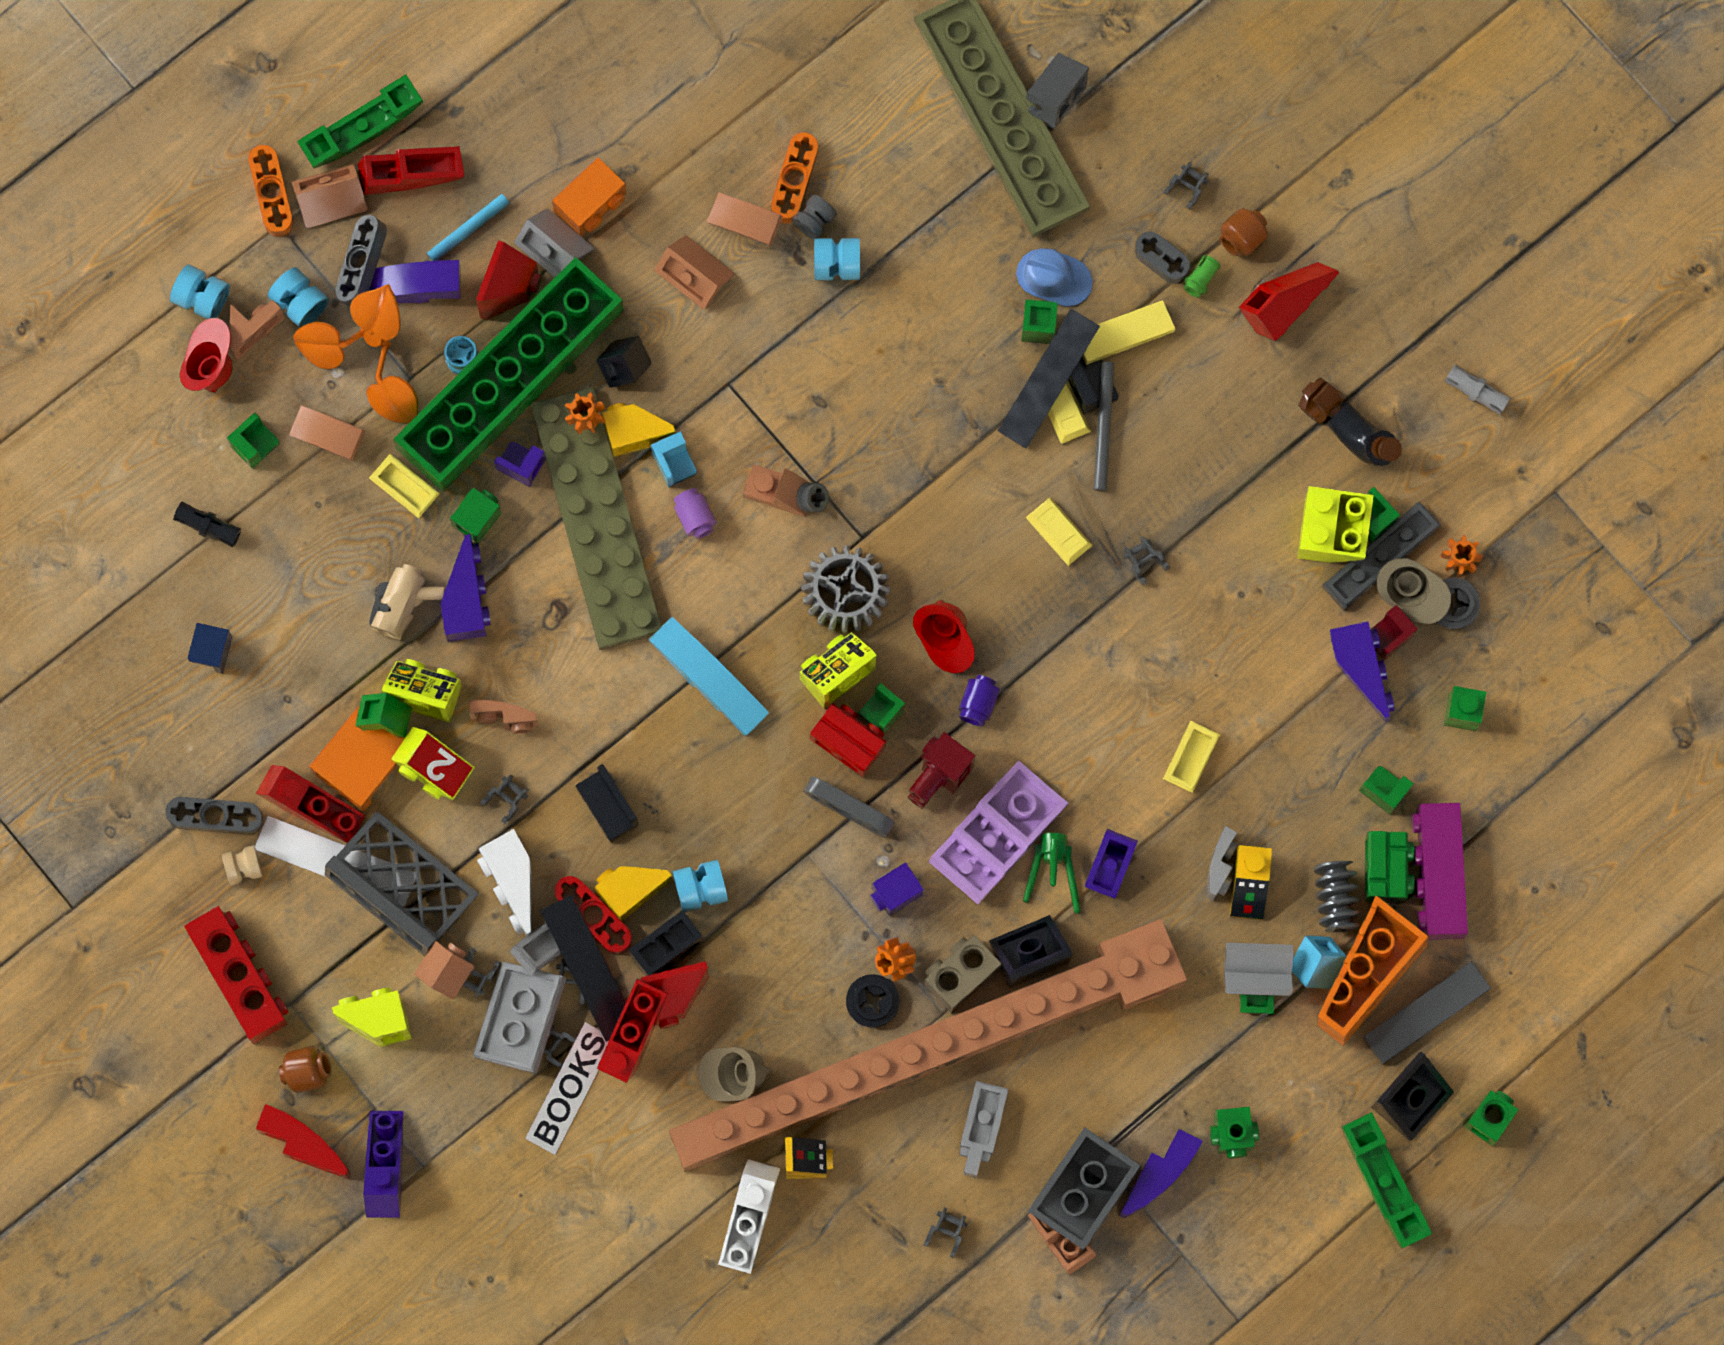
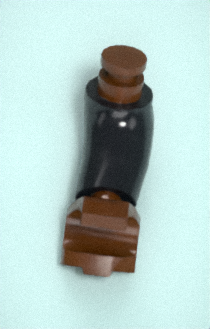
(1351, 428)

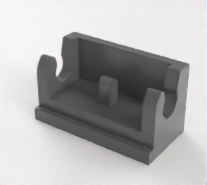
(1057, 89)

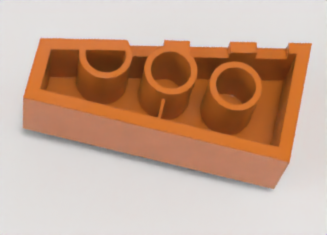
(1372, 967)

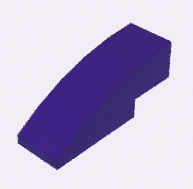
(421, 280)
(1161, 1172)

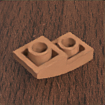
(744, 219)
(327, 433)
(514, 717)
(1066, 1252)

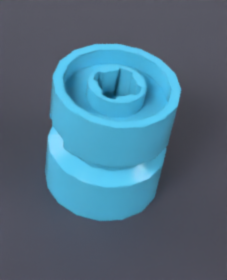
(837, 259)
(201, 293)
(293, 293)
(700, 886)

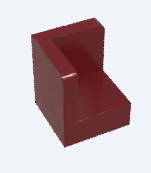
(1393, 632)

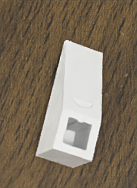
(511, 869)
(749, 1216)

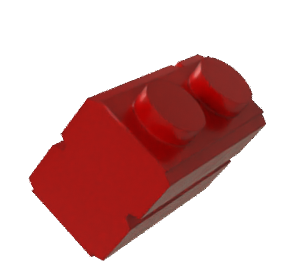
(848, 738)

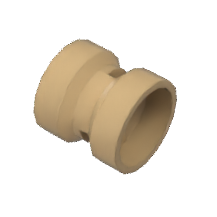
(242, 865)

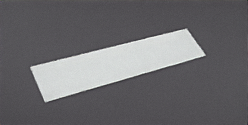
(314, 852)

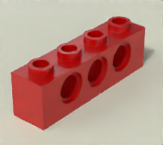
(204, 933)

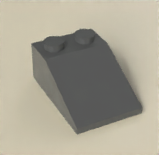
(1084, 1188)

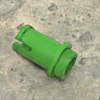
(1201, 276)

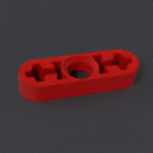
(617, 925)

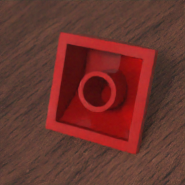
(507, 281)
(682, 988)

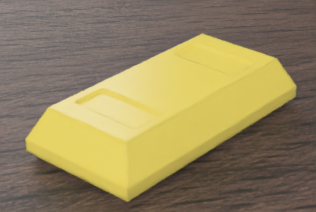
(1067, 416)
(404, 486)
(1059, 531)
(1191, 756)

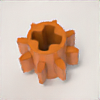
(576, 416)
(1462, 564)
(895, 959)

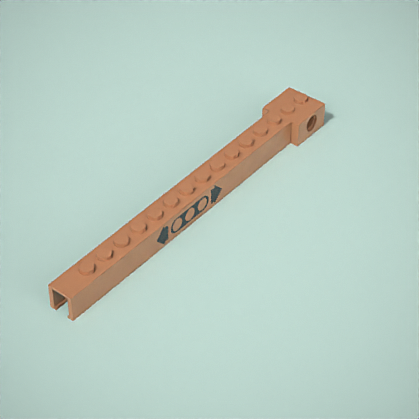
(1129, 968)

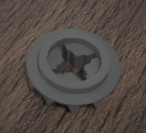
(1467, 597)

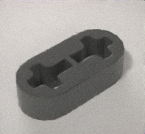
(1157, 263)

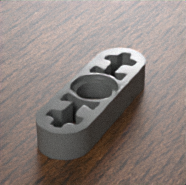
(374, 242)
(848, 807)
(239, 810)

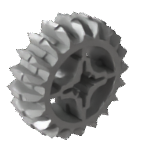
(858, 593)

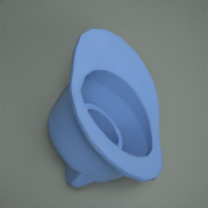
(1054, 277)

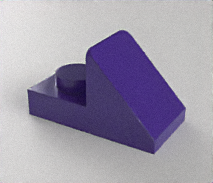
(1111, 863)

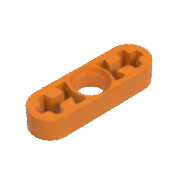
(808, 159)
(257, 171)

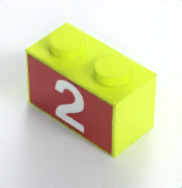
(432, 763)

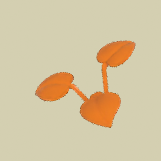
(379, 321)

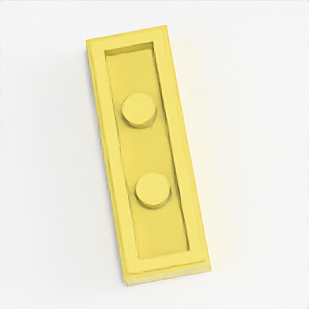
(1129, 331)

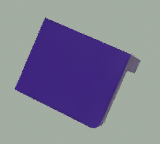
(520, 462)

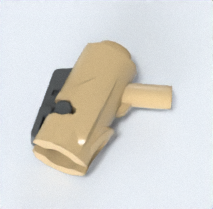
(397, 600)

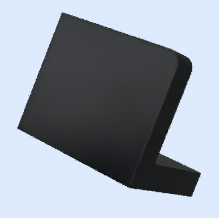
(624, 361)

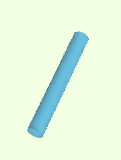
(468, 228)

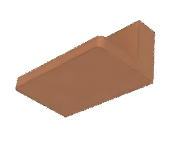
(329, 196)
(693, 271)

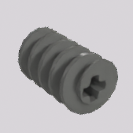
(1336, 896)

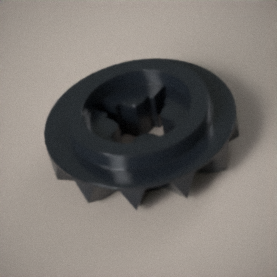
(876, 986)

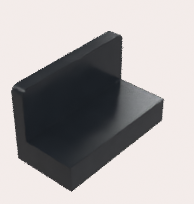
(1086, 385)
(607, 804)

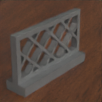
(380, 903)

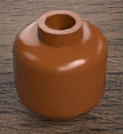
(1243, 232)
(305, 1069)

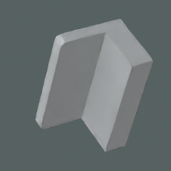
(551, 242)
(1258, 969)

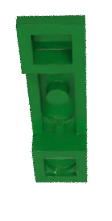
(361, 125)
(1385, 1181)

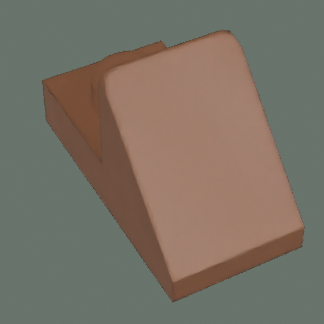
(248, 333)
(774, 488)

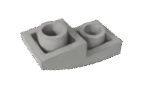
(1218, 878)

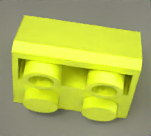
(1334, 525)
(376, 1018)

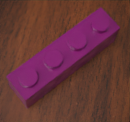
(1441, 871)

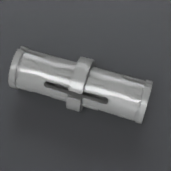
(1477, 389)

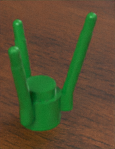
(1053, 850)

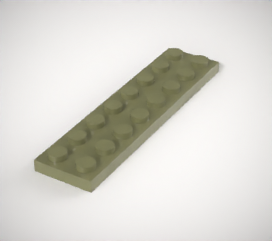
(999, 114)
(597, 525)

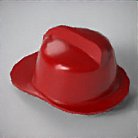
(207, 357)
(945, 636)

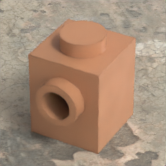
(445, 968)

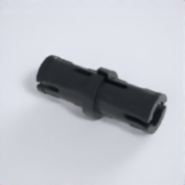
(207, 524)

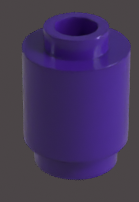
(978, 700)

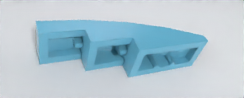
(708, 676)

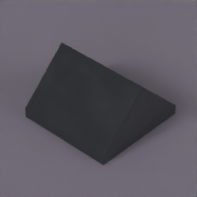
(1030, 951)
(1413, 1097)

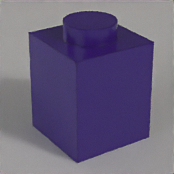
(896, 890)

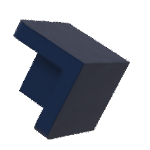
(210, 646)

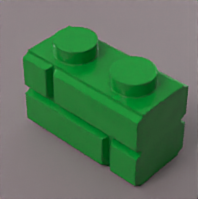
(1387, 866)

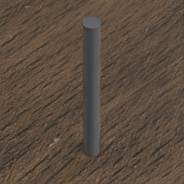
(1103, 427)

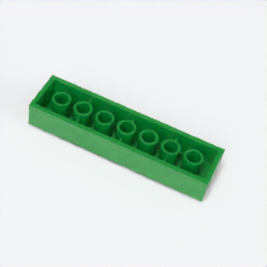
(509, 374)

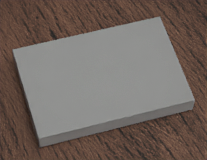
(519, 1018)

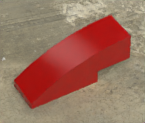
(410, 169)
(301, 1142)

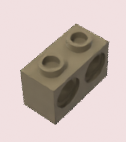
(968, 979)

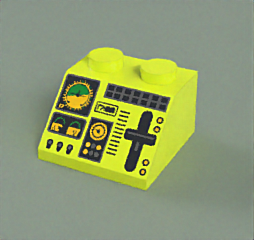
(838, 668)
(424, 690)

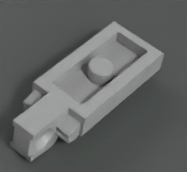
(982, 1125)

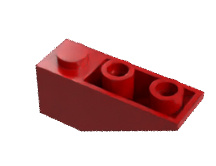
(1282, 300)
(310, 803)
(632, 1031)

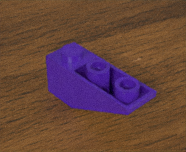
(461, 601)
(1357, 659)
(384, 1165)

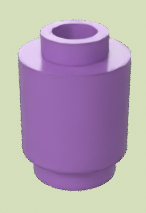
(694, 513)

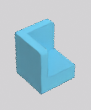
(673, 459)
(1318, 962)

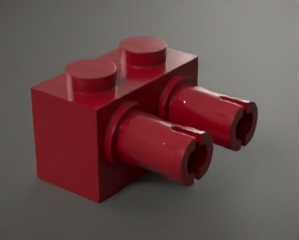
(944, 766)

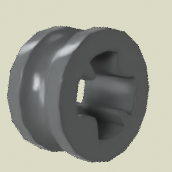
(804, 497)

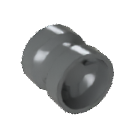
(814, 217)

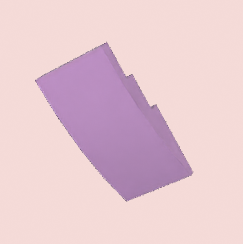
(998, 832)

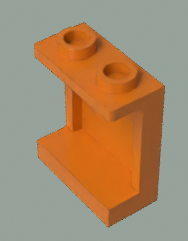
(357, 761)

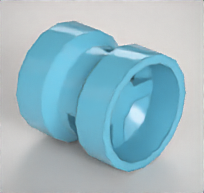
(458, 349)

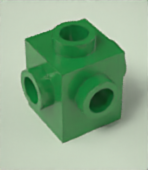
(1240, 1121)

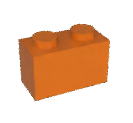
(590, 197)

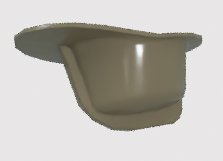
(1414, 590)
(731, 1073)

